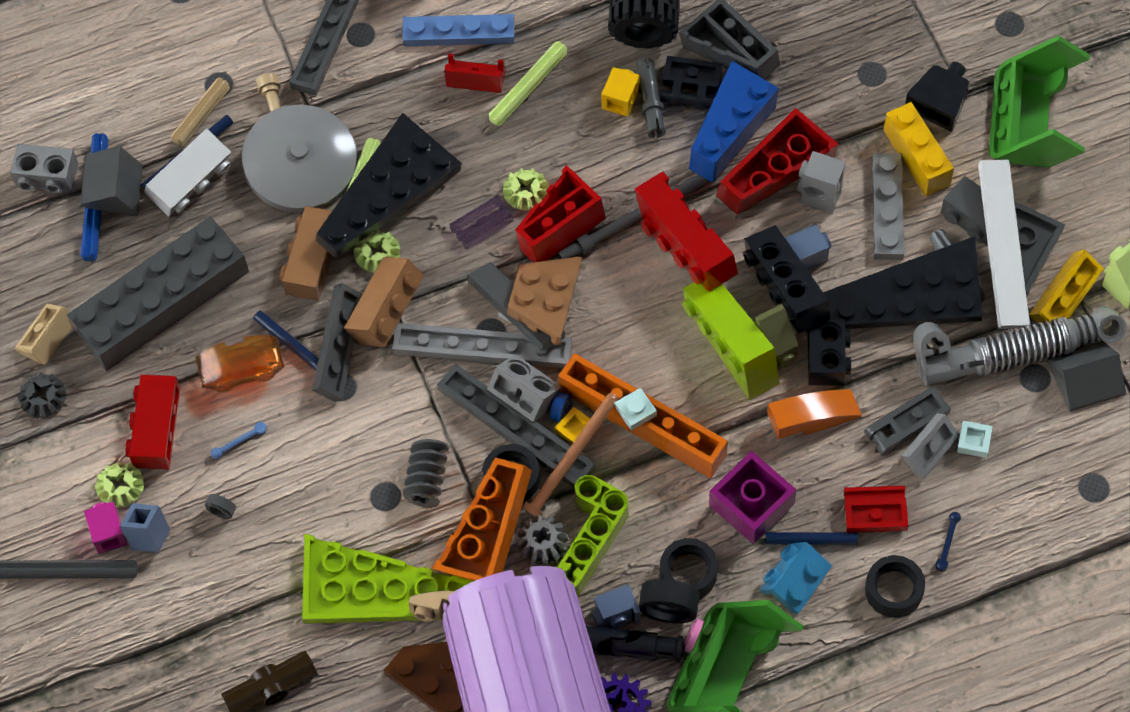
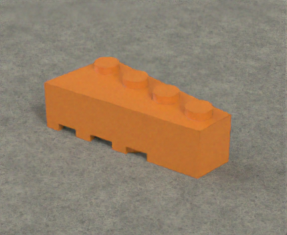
(488, 525)

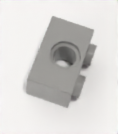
(821, 182)

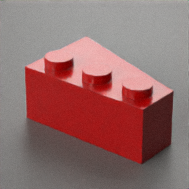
(560, 217)

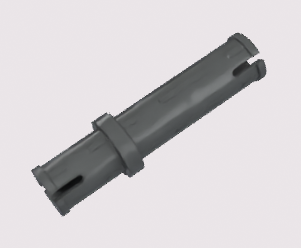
(652, 106)

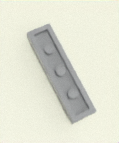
(887, 206)

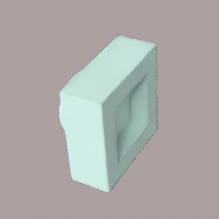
(635, 409)
(974, 439)

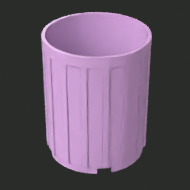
(522, 645)

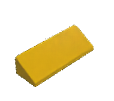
(1067, 288)

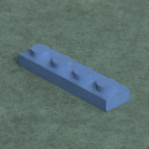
(458, 30)

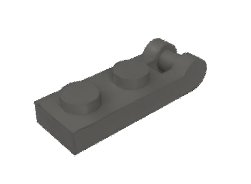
(906, 420)

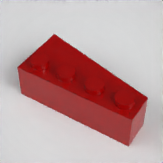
(684, 233)

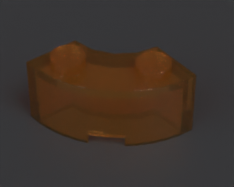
(240, 363)

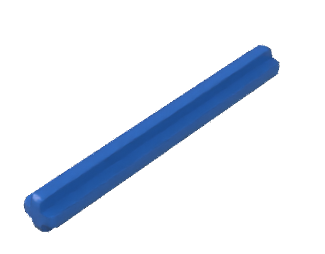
(92, 217)

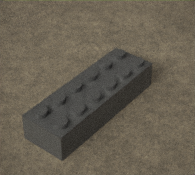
(158, 293)

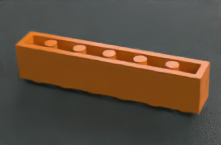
(667, 431)

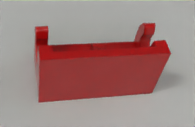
(474, 75)

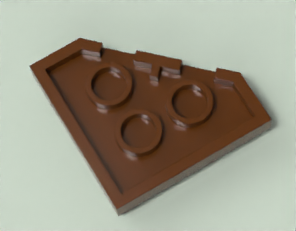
(427, 675)

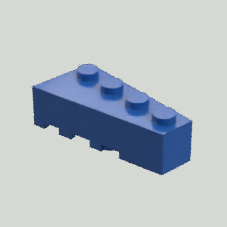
(733, 118)

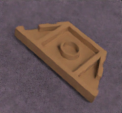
(544, 295)

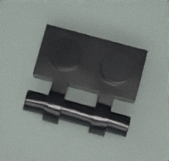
(693, 75)

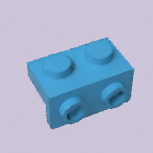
(796, 576)

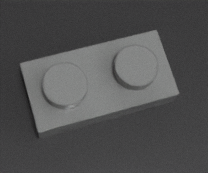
(930, 445)

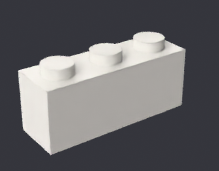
(188, 173)

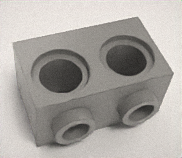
(45, 163)
(523, 387)

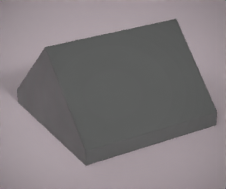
(112, 182)
(1088, 375)

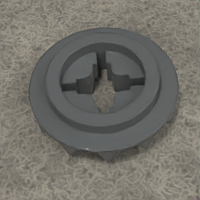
(37, 406)

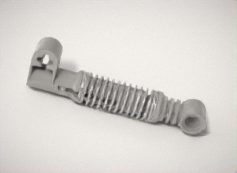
(985, 355)

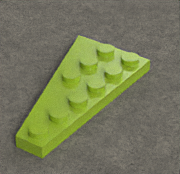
(363, 585)

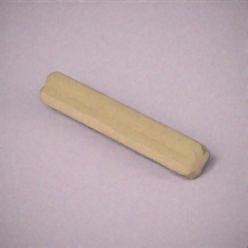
(200, 112)

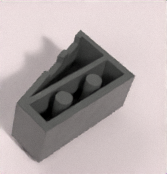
(727, 37)

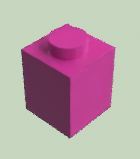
(105, 527)

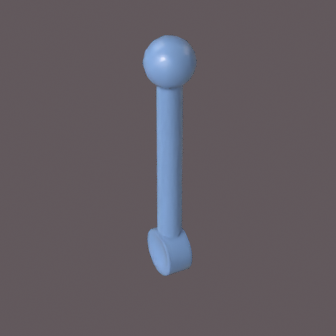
(259, 429)

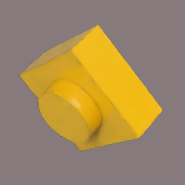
(571, 425)

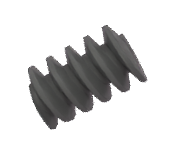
(425, 472)

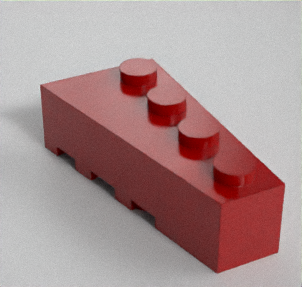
(774, 162)

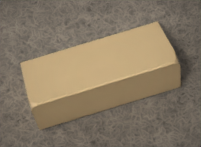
(45, 334)

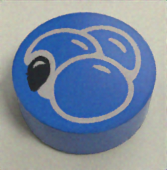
(560, 406)

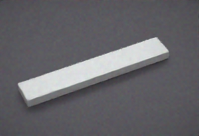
(1003, 244)

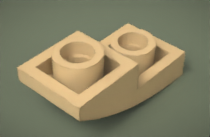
(429, 605)

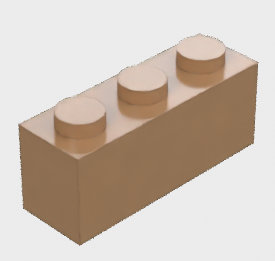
(307, 258)
(384, 301)

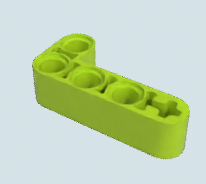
(599, 517)

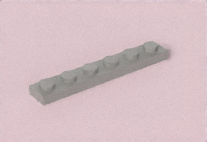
(476, 345)

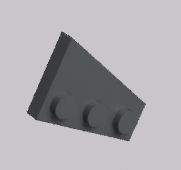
(1037, 239)

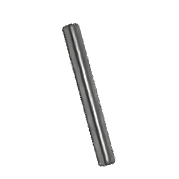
(67, 569)

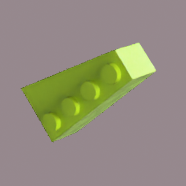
(734, 338)

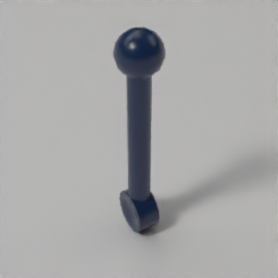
(942, 563)

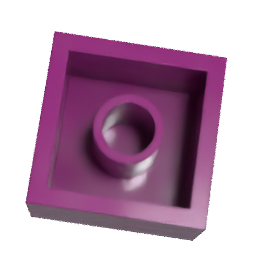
(752, 497)

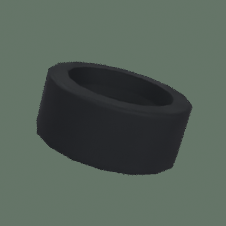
(521, 454)
(695, 547)
(898, 564)
(669, 601)

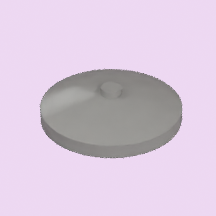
(299, 158)

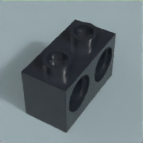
(828, 352)

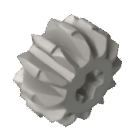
(536, 533)

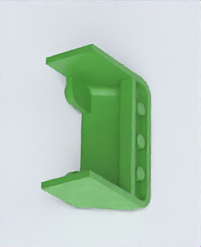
(1023, 101)
(725, 653)

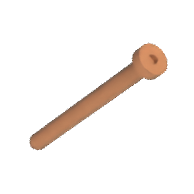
(571, 456)

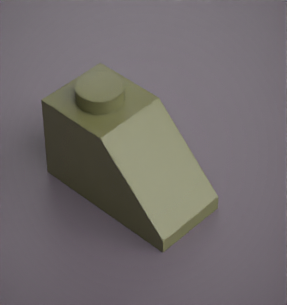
(779, 332)

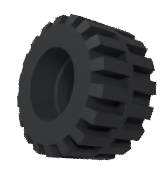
(644, 22)

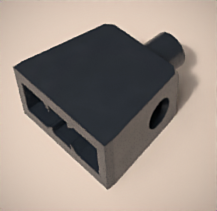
(940, 95)

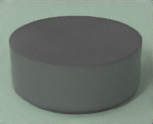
(220, 506)

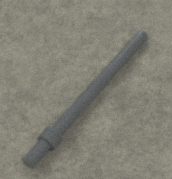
(586, 243)

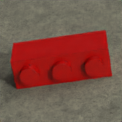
(153, 422)

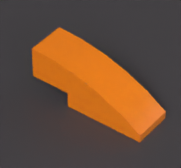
(812, 412)

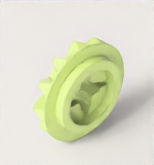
(524, 200)
(363, 251)
(122, 495)

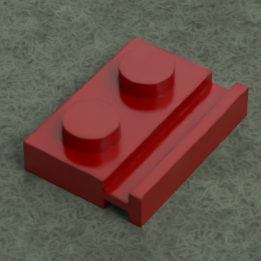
(875, 509)

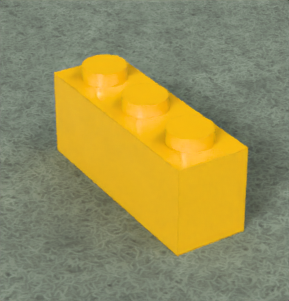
(918, 148)

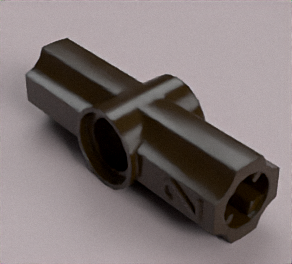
(270, 684)

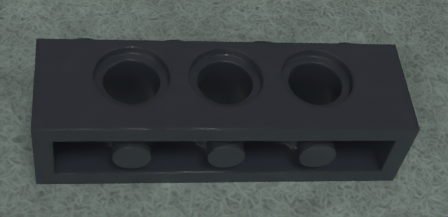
(786, 278)

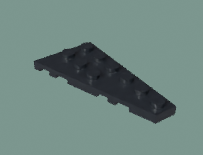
(394, 178)
(922, 290)

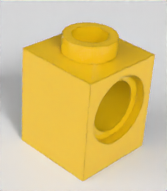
(620, 91)

